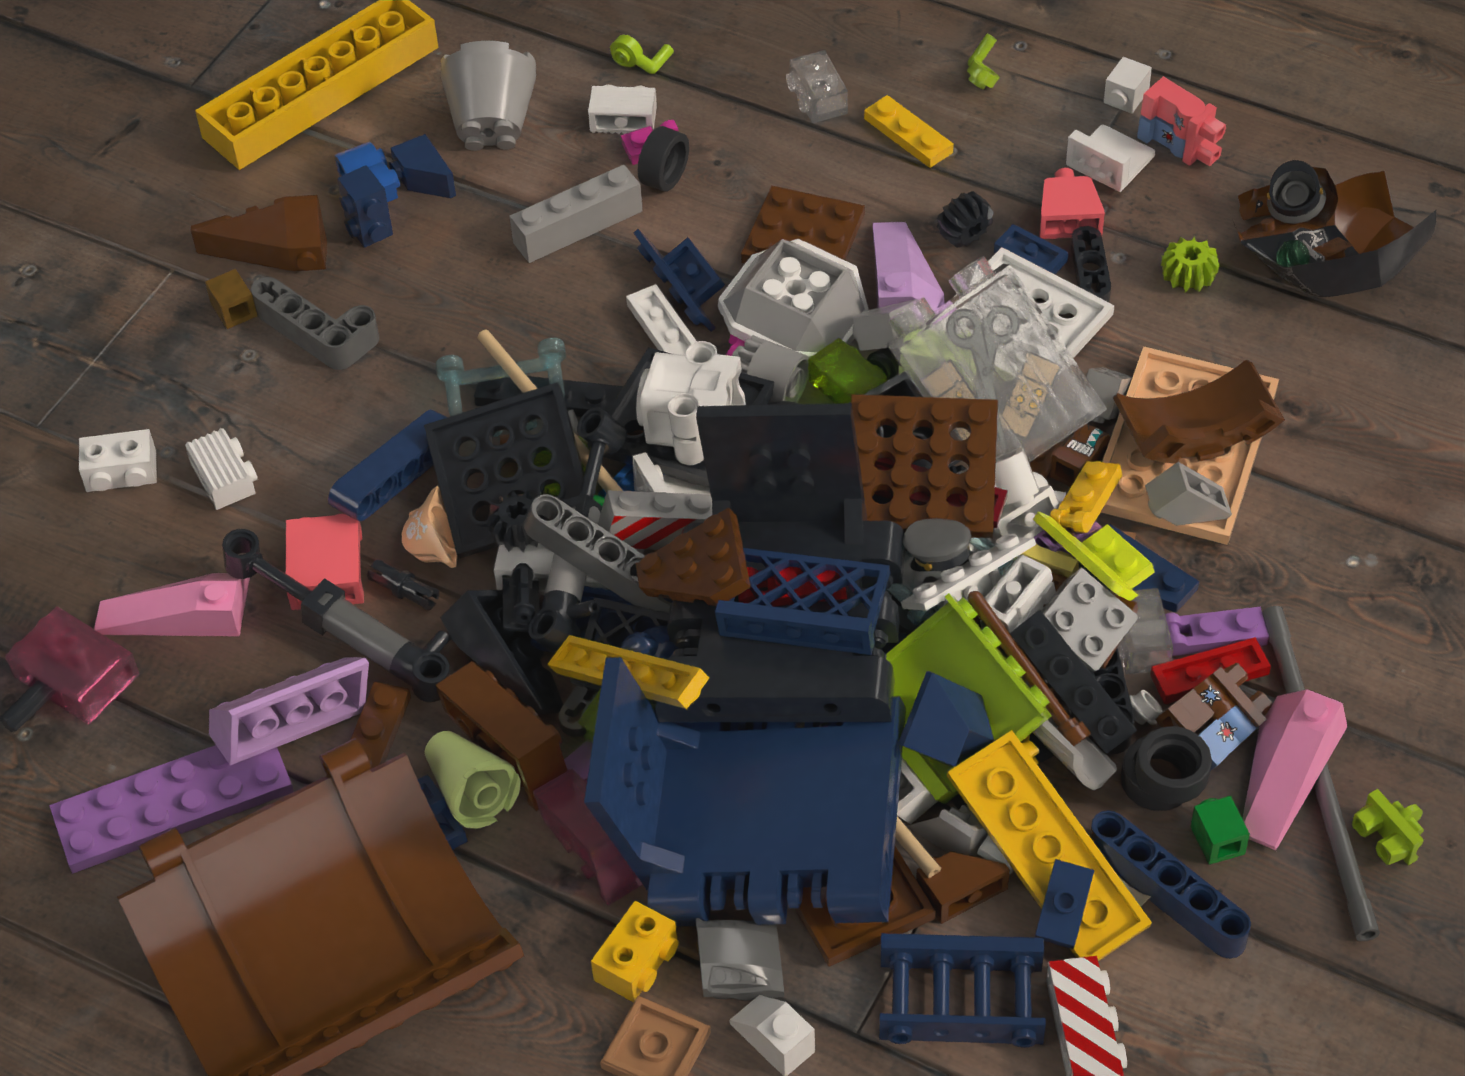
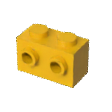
(635, 951)

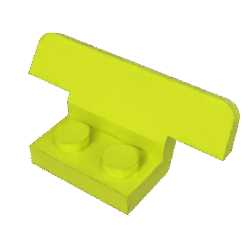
(1104, 555)

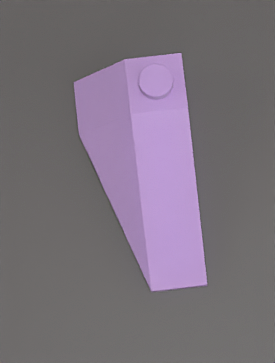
(901, 267)

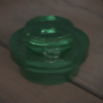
(1293, 254)

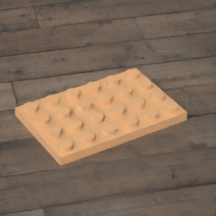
(1166, 375)

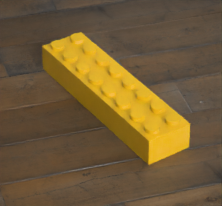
(316, 80)

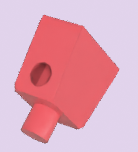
(1069, 204)

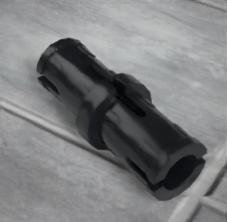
(403, 584)

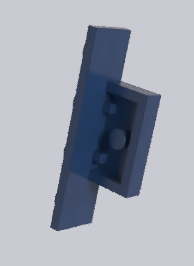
(688, 272)

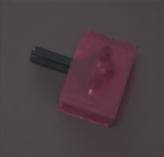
(70, 667)

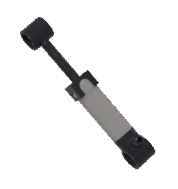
(566, 582)

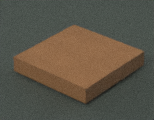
(655, 1042)

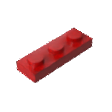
(1182, 675)

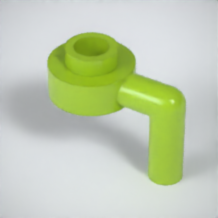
(628, 52)
(980, 73)

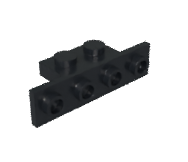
(1074, 683)

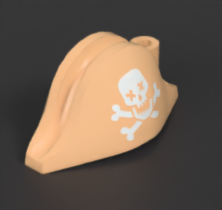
(429, 533)

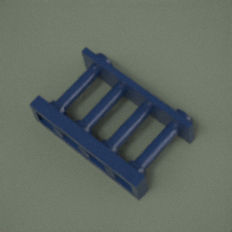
(959, 952)

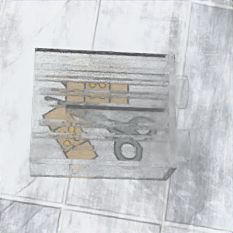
(999, 348)

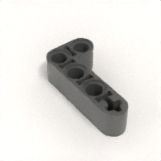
(331, 341)

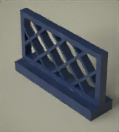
(797, 623)

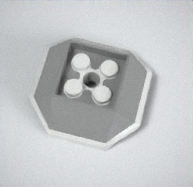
(794, 298)

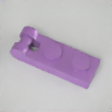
(1215, 629)

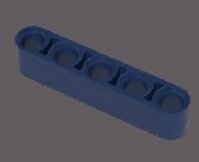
(385, 471)
(1173, 900)

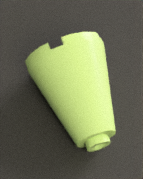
(471, 779)

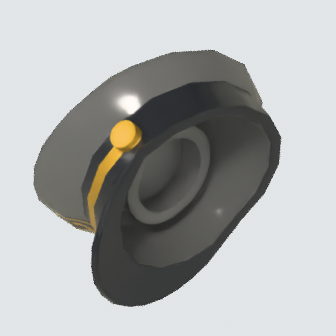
(1295, 193)
(937, 544)

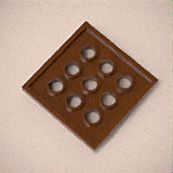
(940, 449)

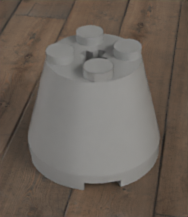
(488, 92)

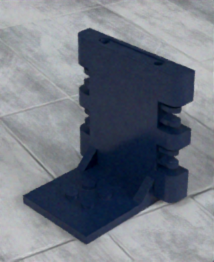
(747, 808)

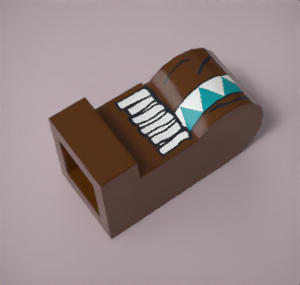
(1085, 445)

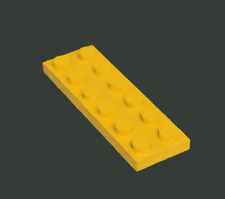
(1037, 827)

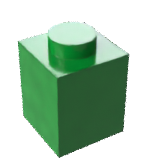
(1219, 829)

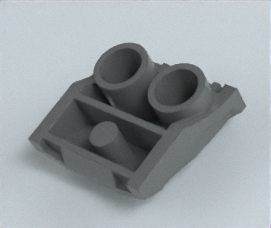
(739, 959)

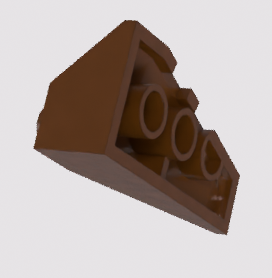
(277, 236)

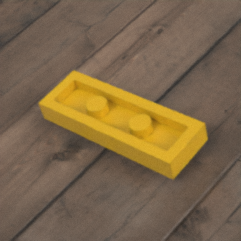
(908, 131)

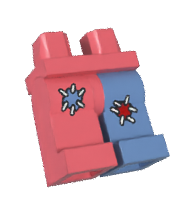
(1180, 123)

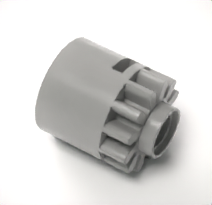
(776, 364)

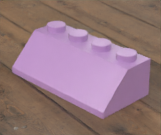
(289, 709)

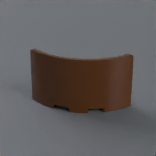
(1202, 419)

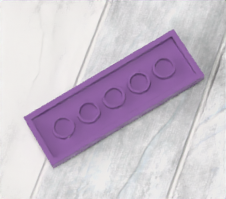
(171, 795)

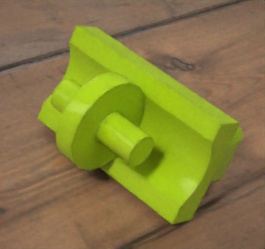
(1395, 824)

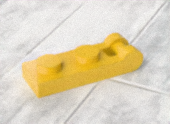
(1087, 496)

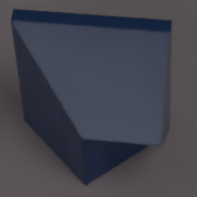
(946, 722)

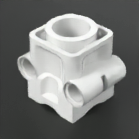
(675, 388)

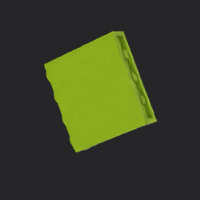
(967, 655)

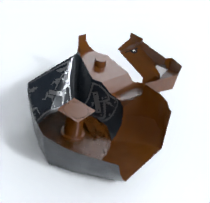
(1350, 242)

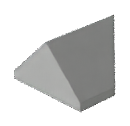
(953, 831)

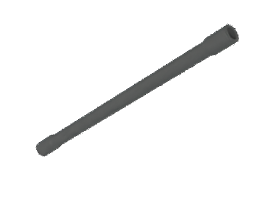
(1358, 905)

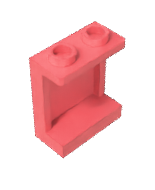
(325, 549)

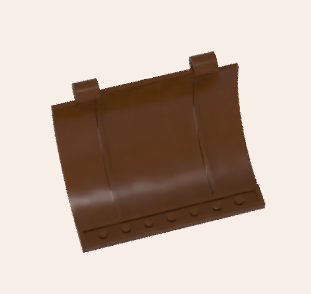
(313, 921)

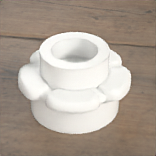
(1145, 707)

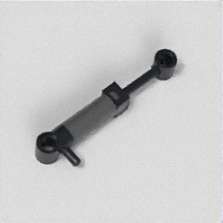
(330, 612)

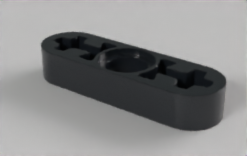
(1094, 255)

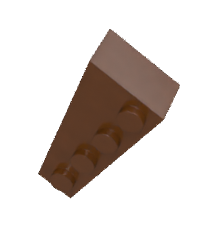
(503, 726)

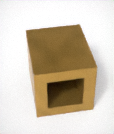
(231, 298)

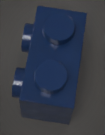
(364, 206)

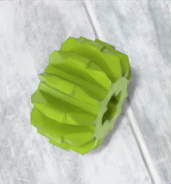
(1190, 264)

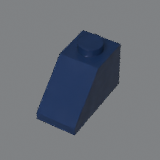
(422, 168)

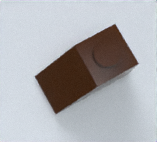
(962, 883)

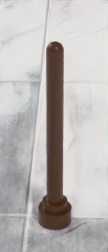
(1069, 728)

